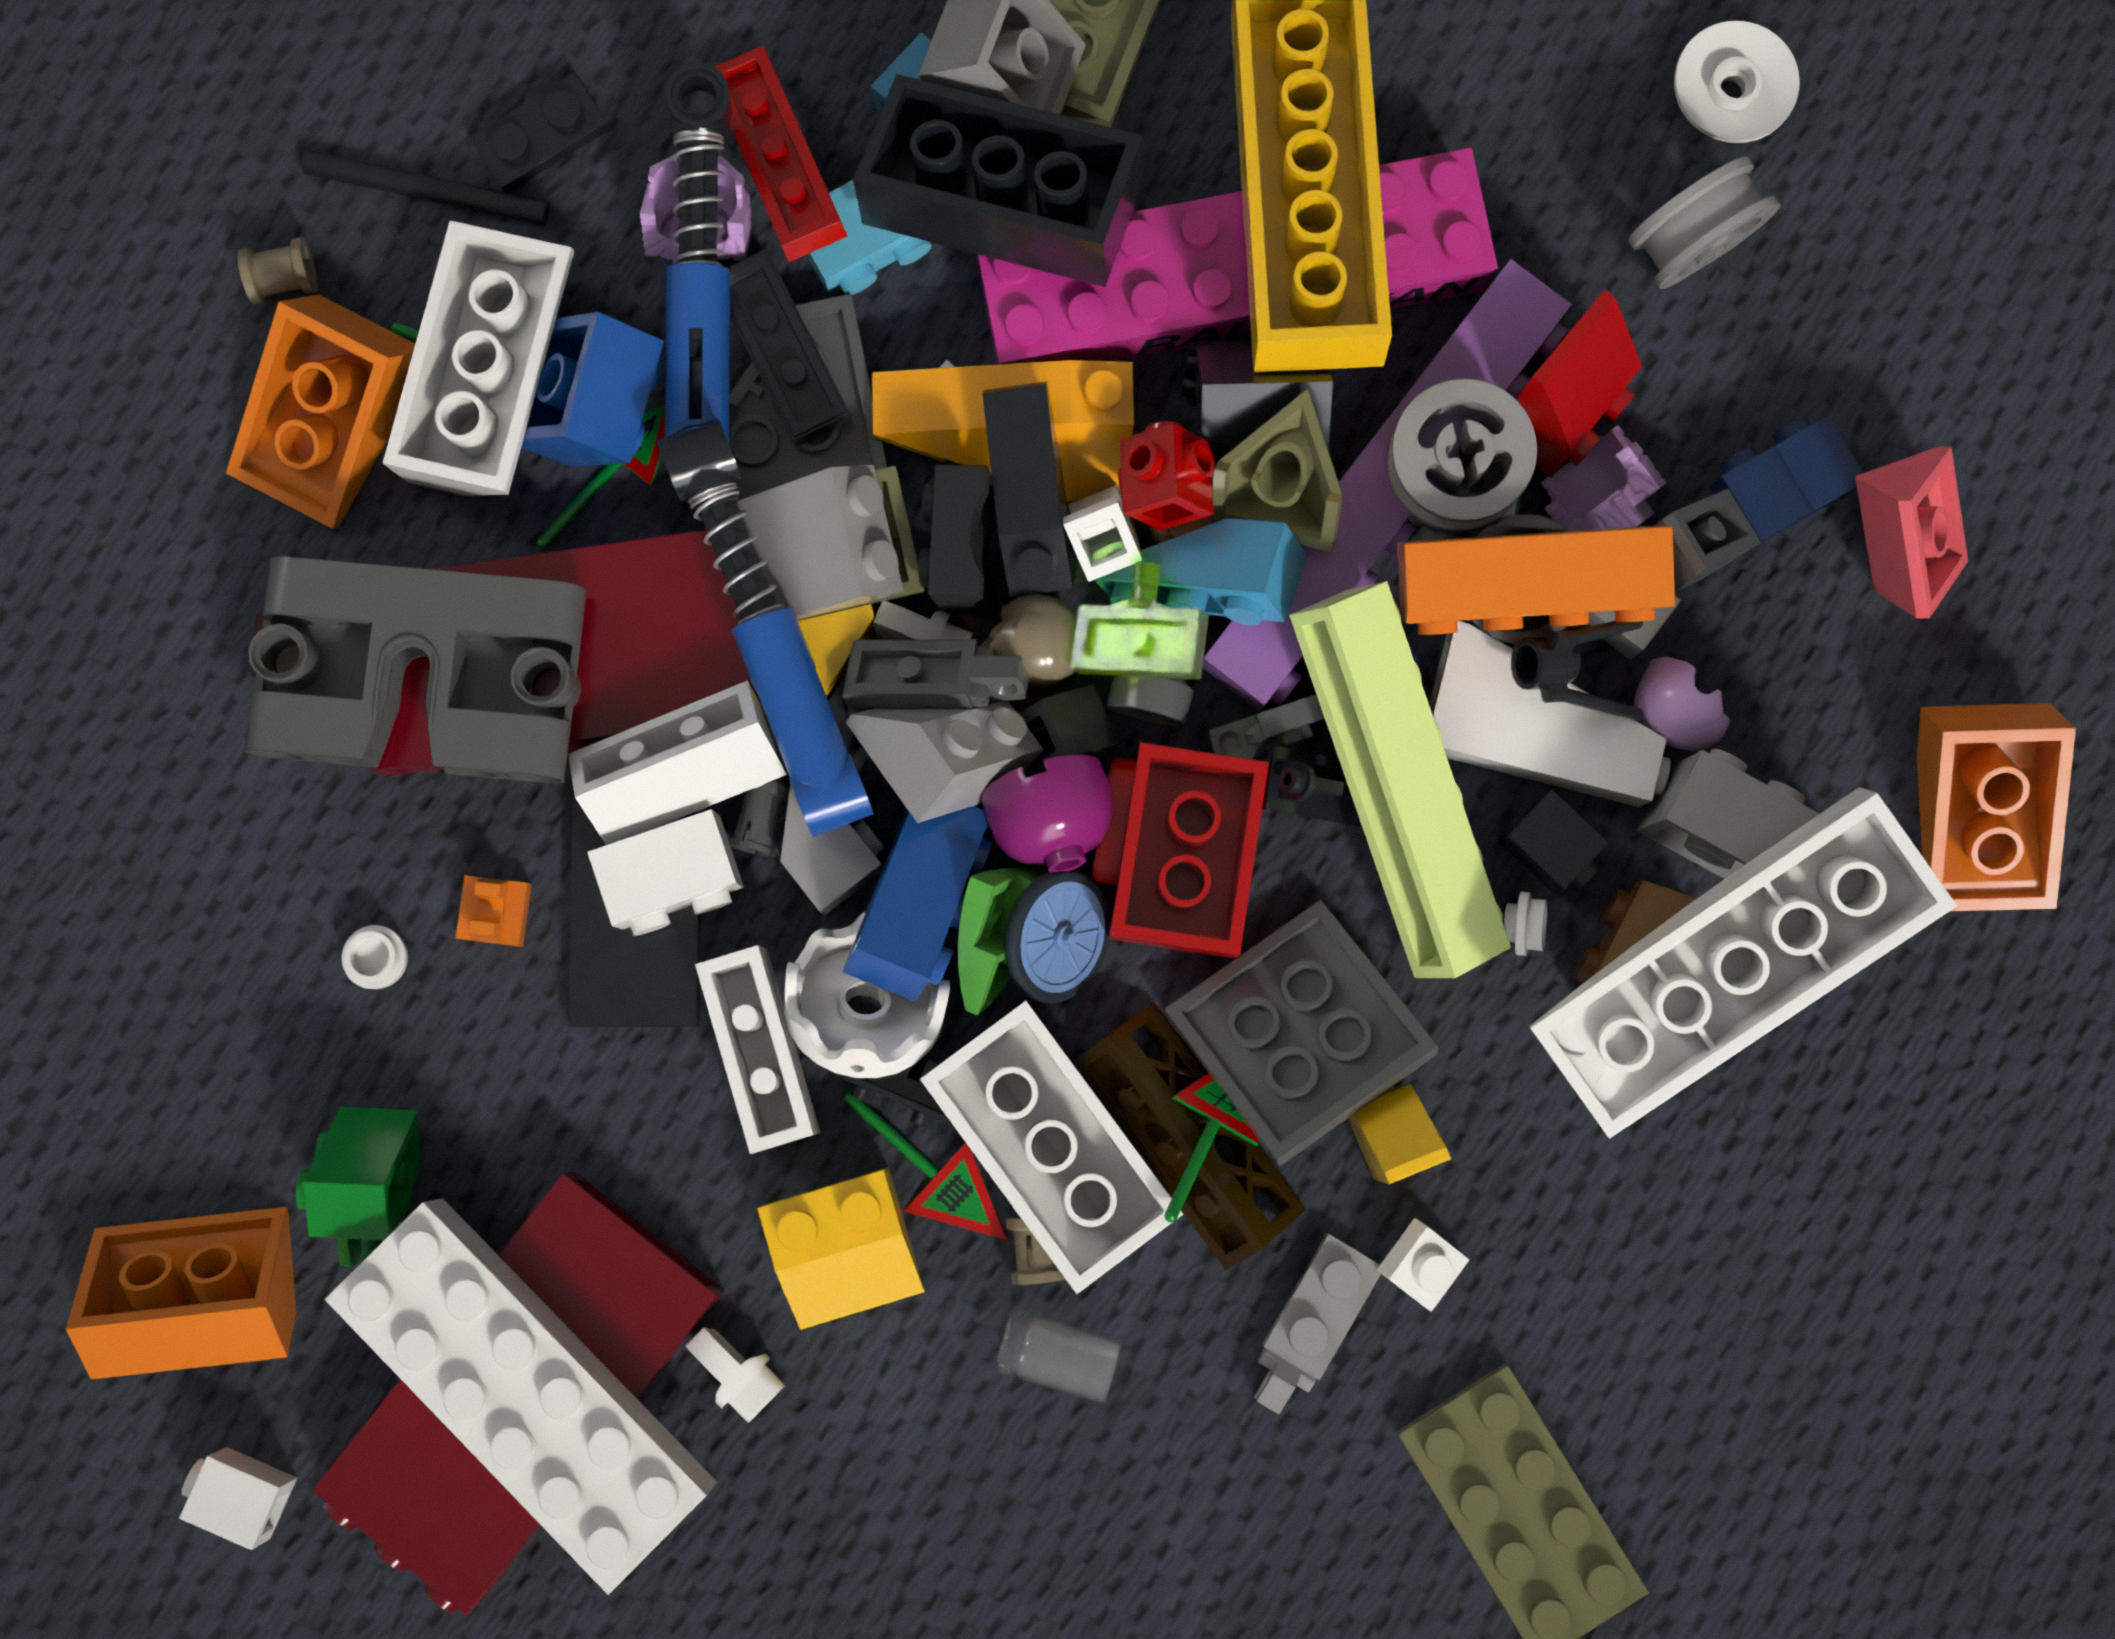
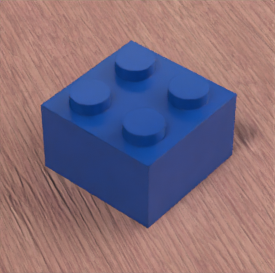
(593, 391)

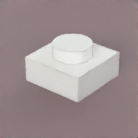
(1423, 1264)

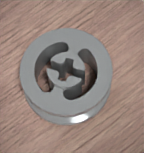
(1703, 222)
(1510, 446)

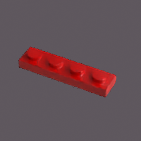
(779, 157)

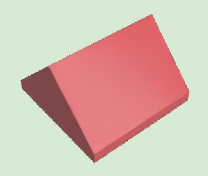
(1913, 529)

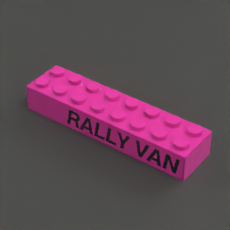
(1187, 278)

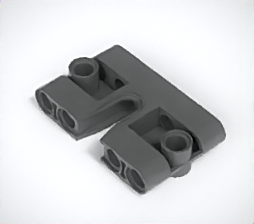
(363, 629)

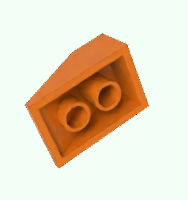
(320, 407)
(1995, 802)

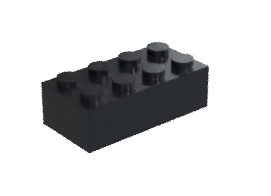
(1000, 179)

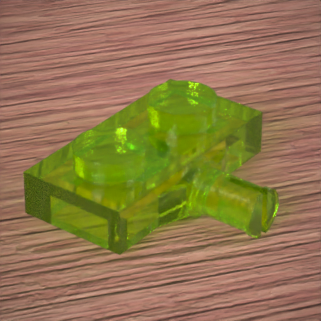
(1140, 634)

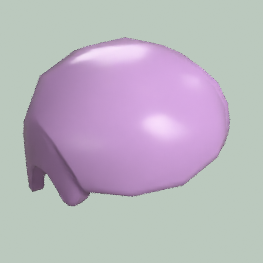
(1677, 708)

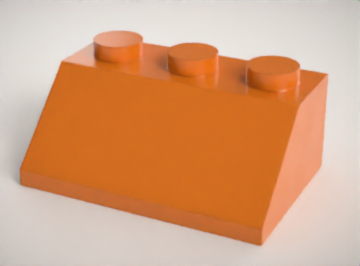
(185, 1294)

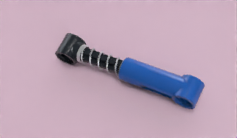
(697, 285)
(768, 635)

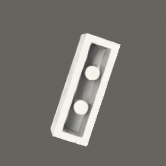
(676, 764)
(757, 1049)

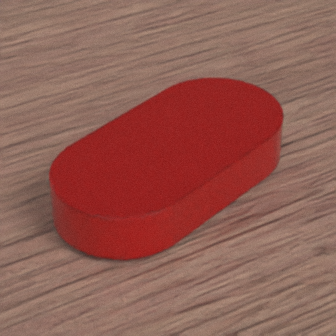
(1110, 849)

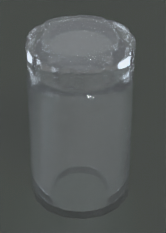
(1058, 1355)

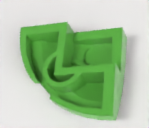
(982, 932)

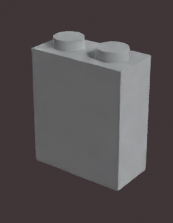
(825, 540)

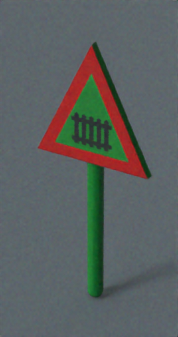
(954, 1193)

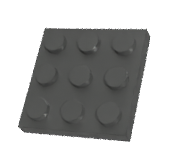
(1301, 1032)

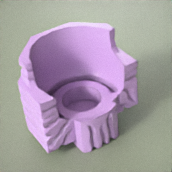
(661, 223)
(1605, 487)

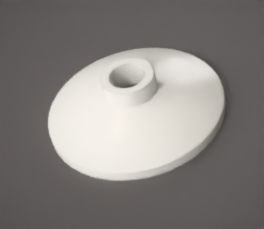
(1754, 61)

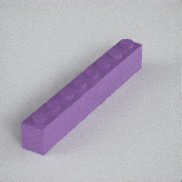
(1490, 345)

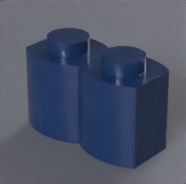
(1792, 478)

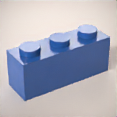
(918, 901)

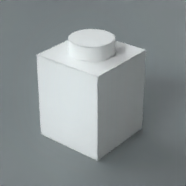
(236, 1497)

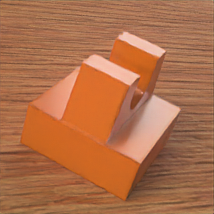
(493, 911)

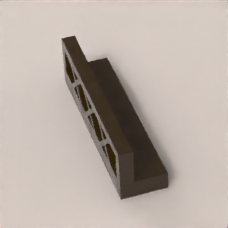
(1140, 1099)

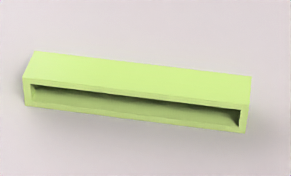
(1401, 781)

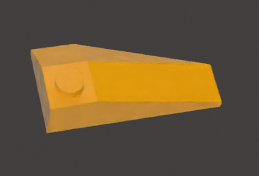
(944, 414)

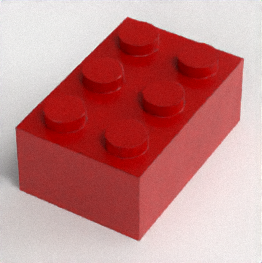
(1189, 851)

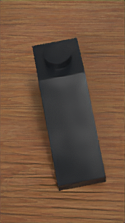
(1028, 489)

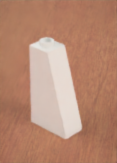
(1512, 731)

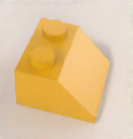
(841, 1248)

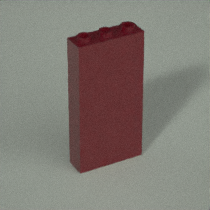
(647, 647)
(419, 1485)

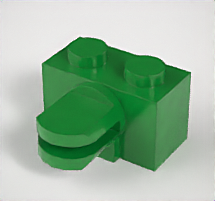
(361, 1178)

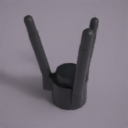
(1556, 661)

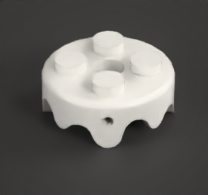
(851, 1041)

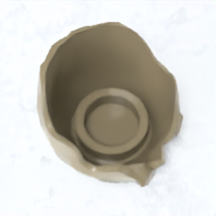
(1041, 633)

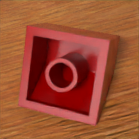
(1580, 385)

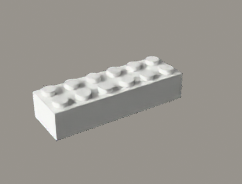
(521, 1392)

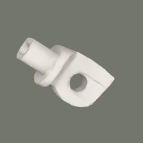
(902, 624)
(744, 1383)

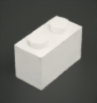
(666, 872)

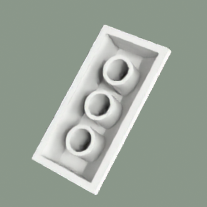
(477, 361)
(1050, 1146)

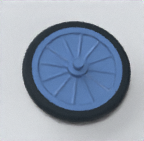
(1057, 936)

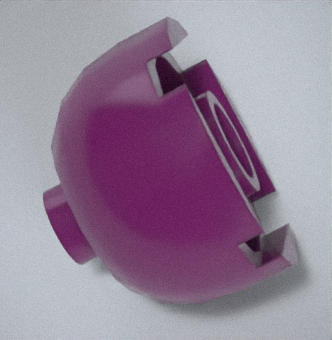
(1052, 814)

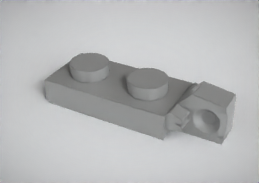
(1314, 1320)

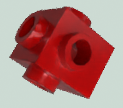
(1166, 476)

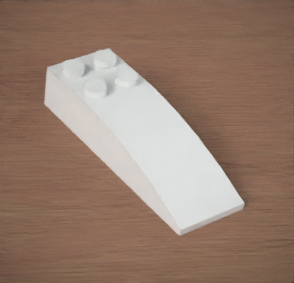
(1742, 959)

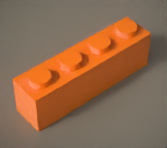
(1536, 576)

